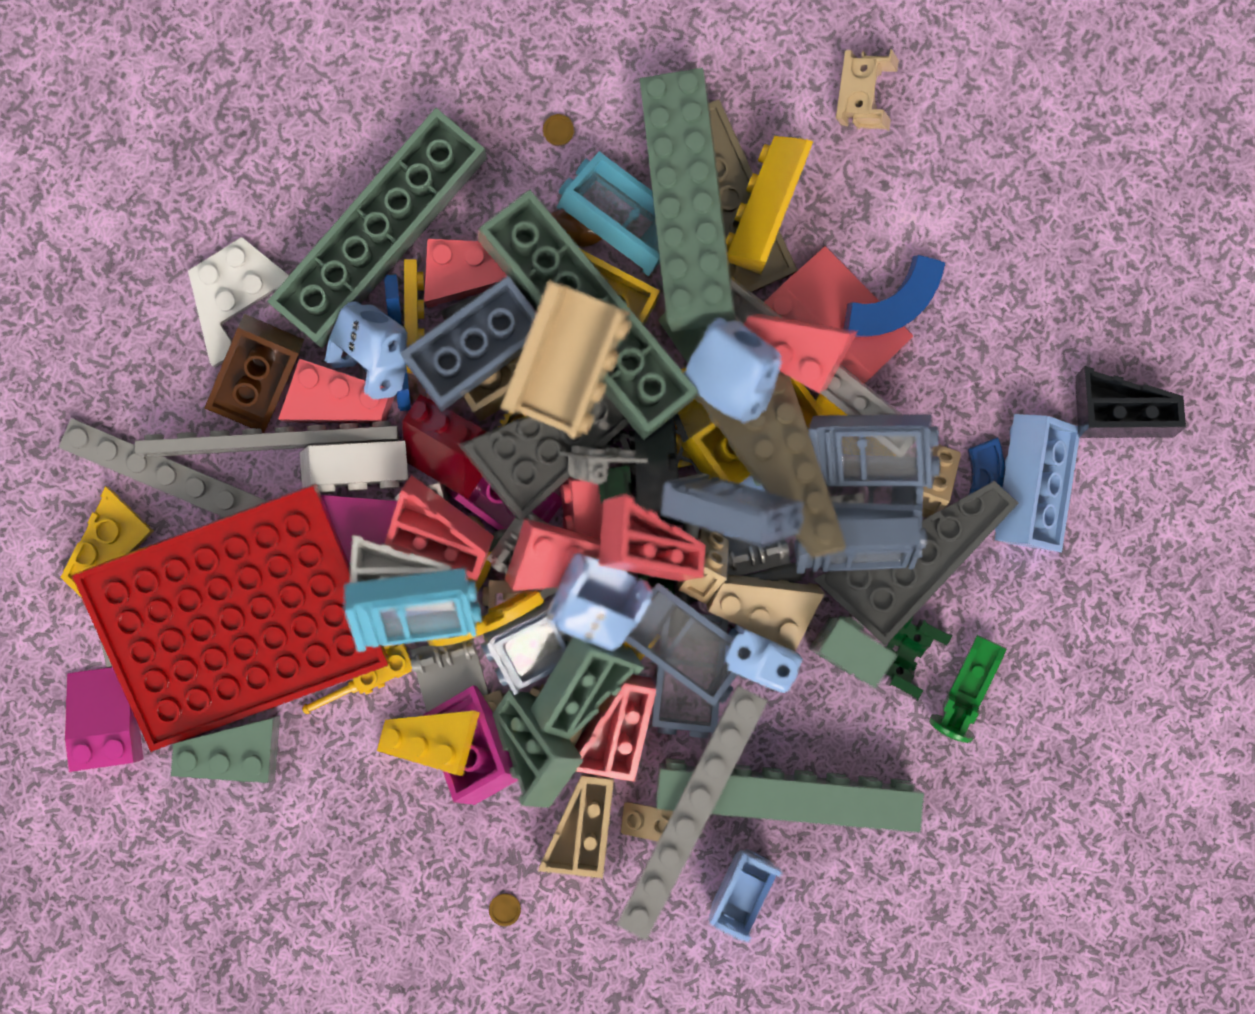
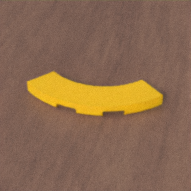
(498, 616)

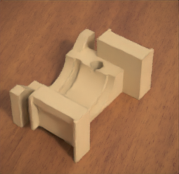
(859, 89)

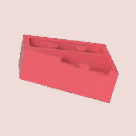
(458, 271)
(807, 350)
(330, 397)
(581, 507)
(437, 530)
(645, 544)
(544, 555)
(618, 731)

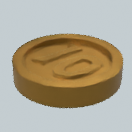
(558, 130)
(504, 909)

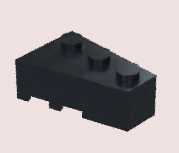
(1124, 409)
(661, 466)

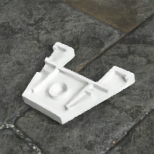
(227, 286)

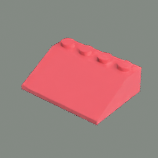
(821, 295)

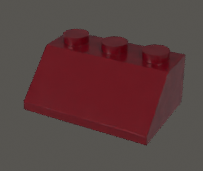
(434, 449)

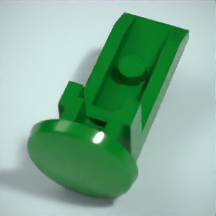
(969, 689)

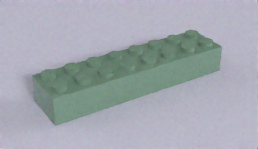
(687, 200)
(379, 226)
(537, 250)
(803, 797)

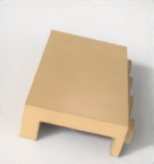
(567, 359)

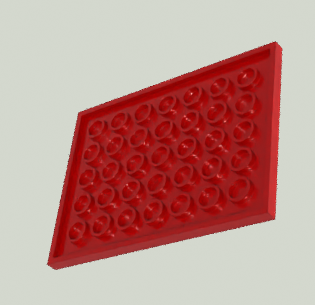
(228, 618)

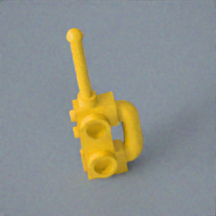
(399, 665)

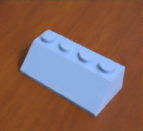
(1040, 480)

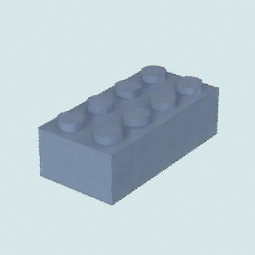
(471, 344)

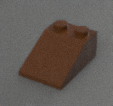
(254, 373)

